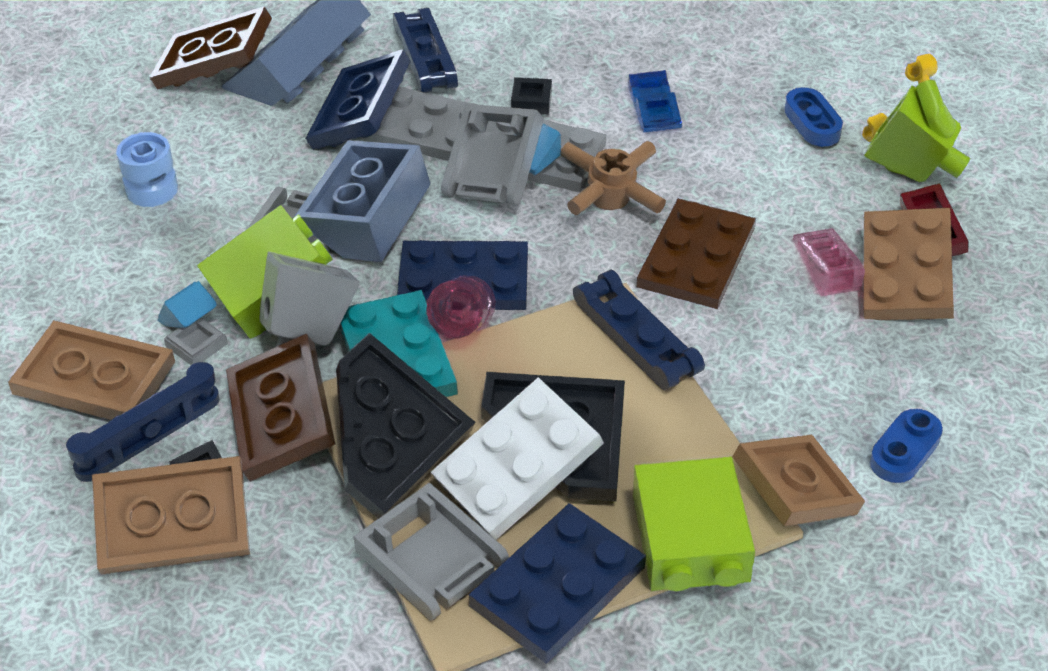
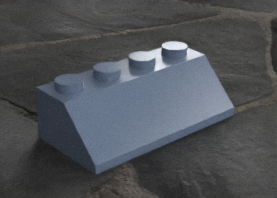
(299, 51)

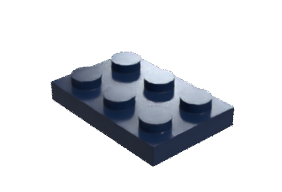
(358, 100)
(497, 263)
(557, 582)

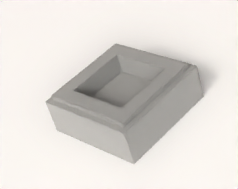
(196, 341)

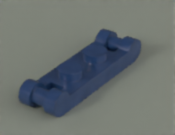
(425, 50)
(637, 331)
(144, 423)

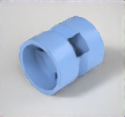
(147, 169)

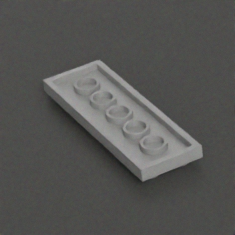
(434, 121)

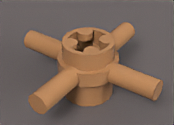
(612, 178)

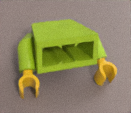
(918, 130)

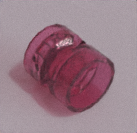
(460, 306)

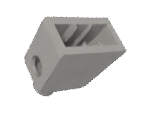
(304, 298)

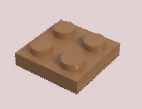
(798, 479)

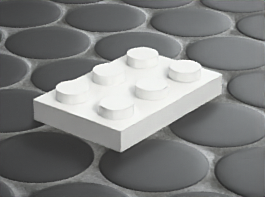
(517, 458)

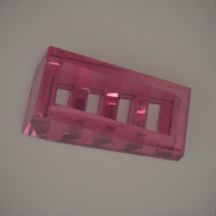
(829, 262)

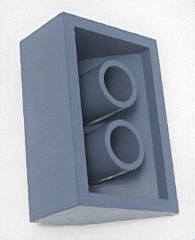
(366, 198)

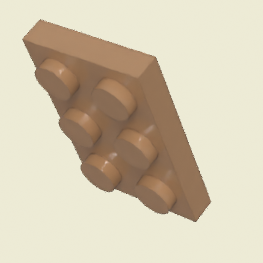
(908, 264)
(91, 371)
(170, 515)

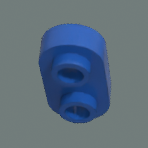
(813, 116)
(910, 442)

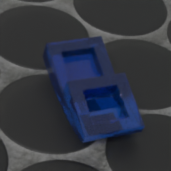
(654, 101)

